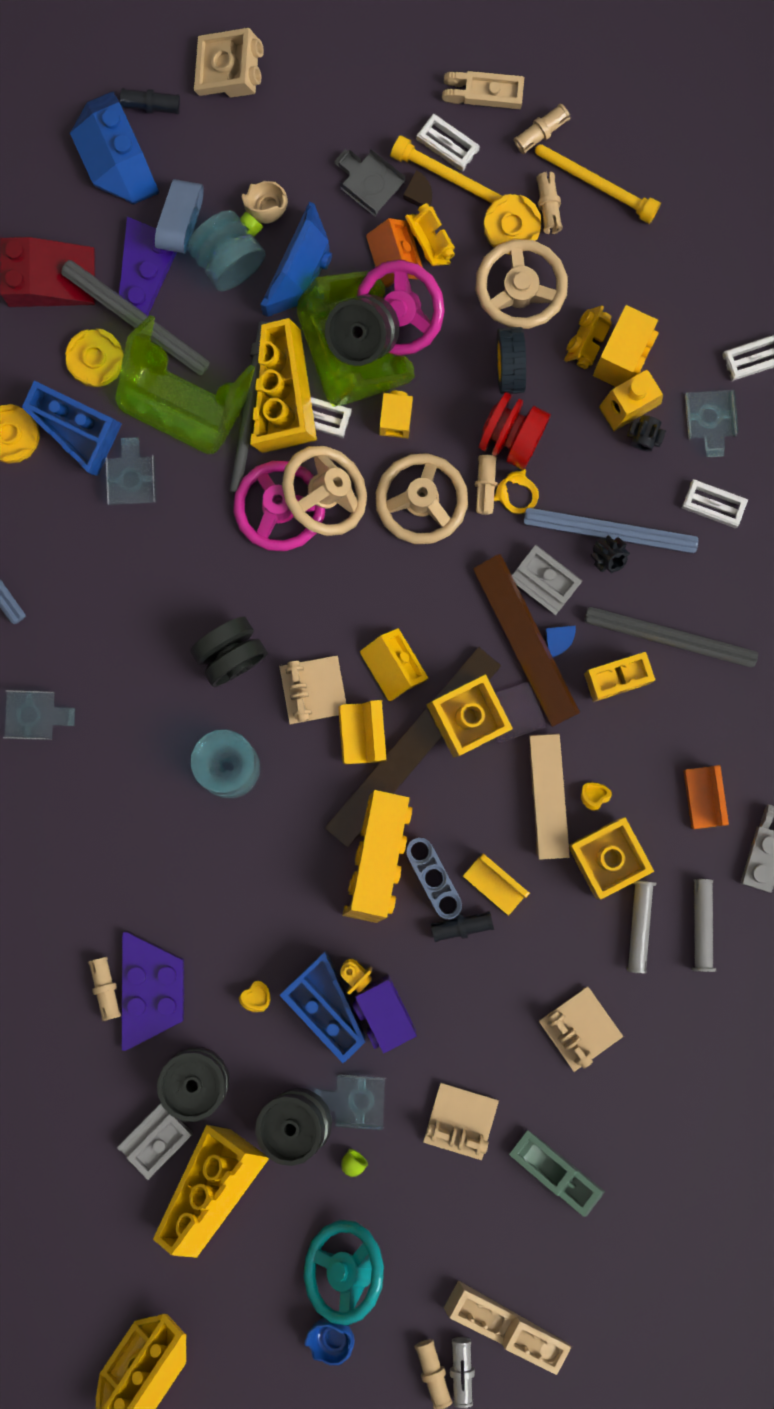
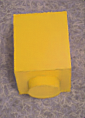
(396, 414)

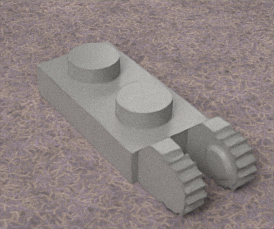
(760, 861)

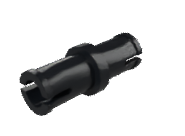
(150, 101)
(462, 926)

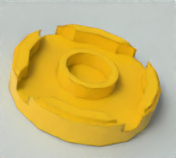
(511, 219)
(94, 357)
(17, 434)

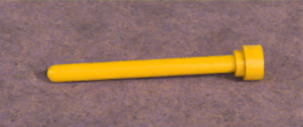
(405, 151)
(644, 207)

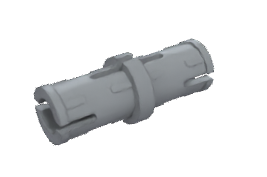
(462, 1392)

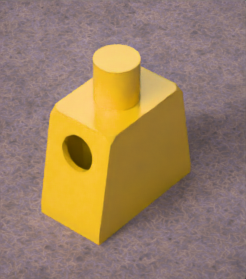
(634, 399)

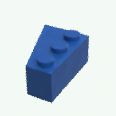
(76, 427)
(325, 1008)

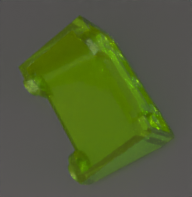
(339, 380)

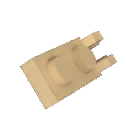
(484, 89)

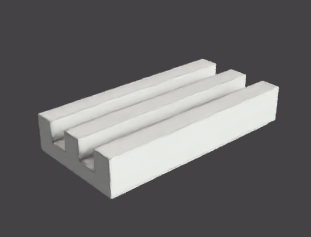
(442, 151)
(732, 365)
(329, 429)
(713, 515)

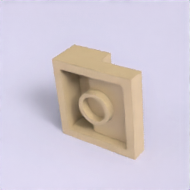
(228, 63)

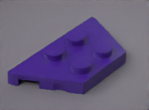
(149, 990)

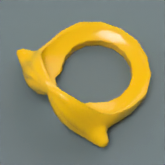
(516, 477)

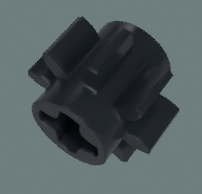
(646, 433)
(610, 554)

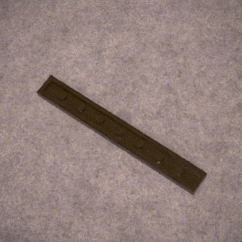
(405, 754)

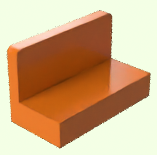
(392, 242)
(706, 797)

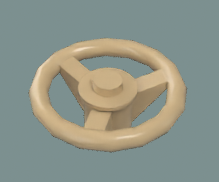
(521, 284)
(326, 489)
(421, 498)

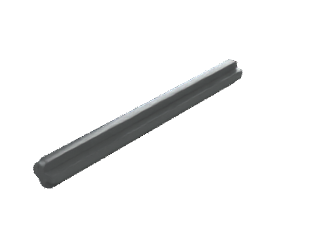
(134, 316)
(671, 637)

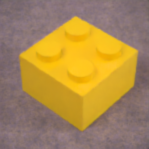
(627, 347)
(469, 716)
(610, 858)

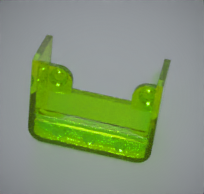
(172, 402)

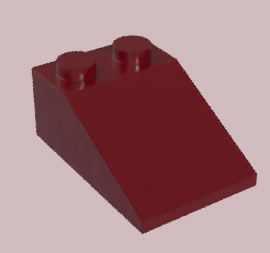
(33, 272)

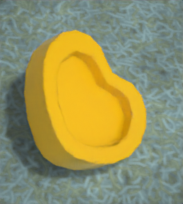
(594, 795)
(256, 997)

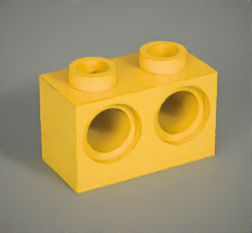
(619, 676)

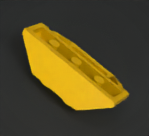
(143, 1365)

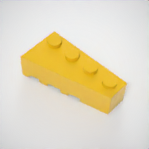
(283, 394)
(378, 857)
(208, 1190)

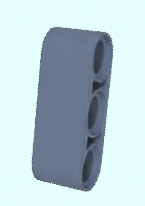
(179, 216)
(438, 892)

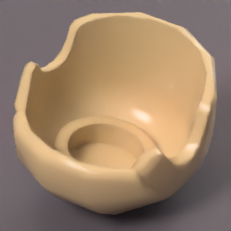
(265, 201)

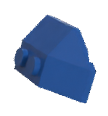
(112, 151)
(300, 265)

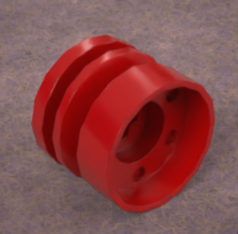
(514, 430)

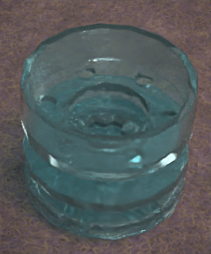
(225, 250)
(223, 747)

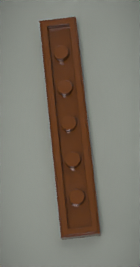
(526, 640)

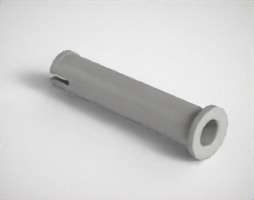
(703, 925)
(640, 926)

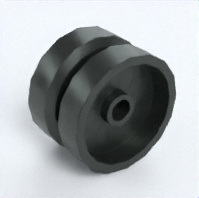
(362, 329)
(228, 651)
(196, 1102)
(288, 1143)

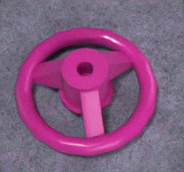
(408, 303)
(273, 507)

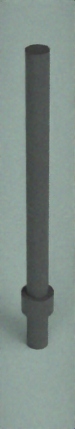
(247, 419)

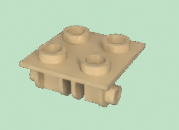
(312, 689)
(581, 1029)
(461, 1121)

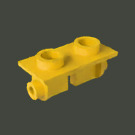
(436, 247)
(593, 325)
(355, 975)

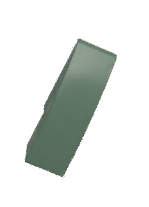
(557, 1173)

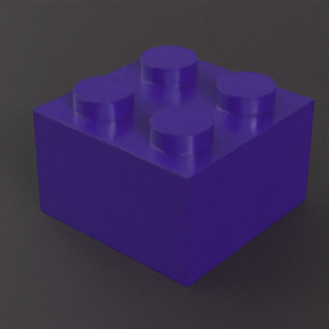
(385, 1014)

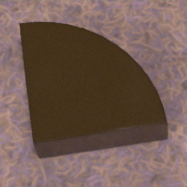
(418, 190)

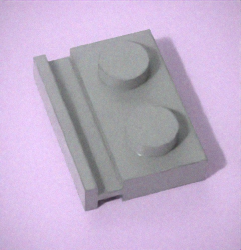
(546, 579)
(154, 1141)

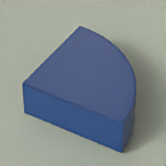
(559, 639)

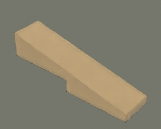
(548, 796)
(506, 1328)

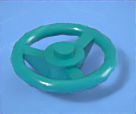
(345, 1273)

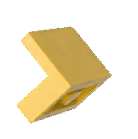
(393, 664)
(362, 732)
(495, 884)

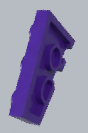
(142, 266)

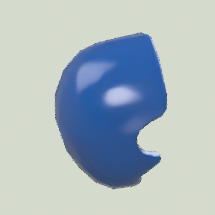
(330, 1342)

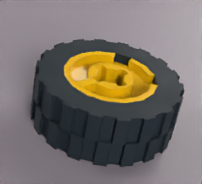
(511, 360)

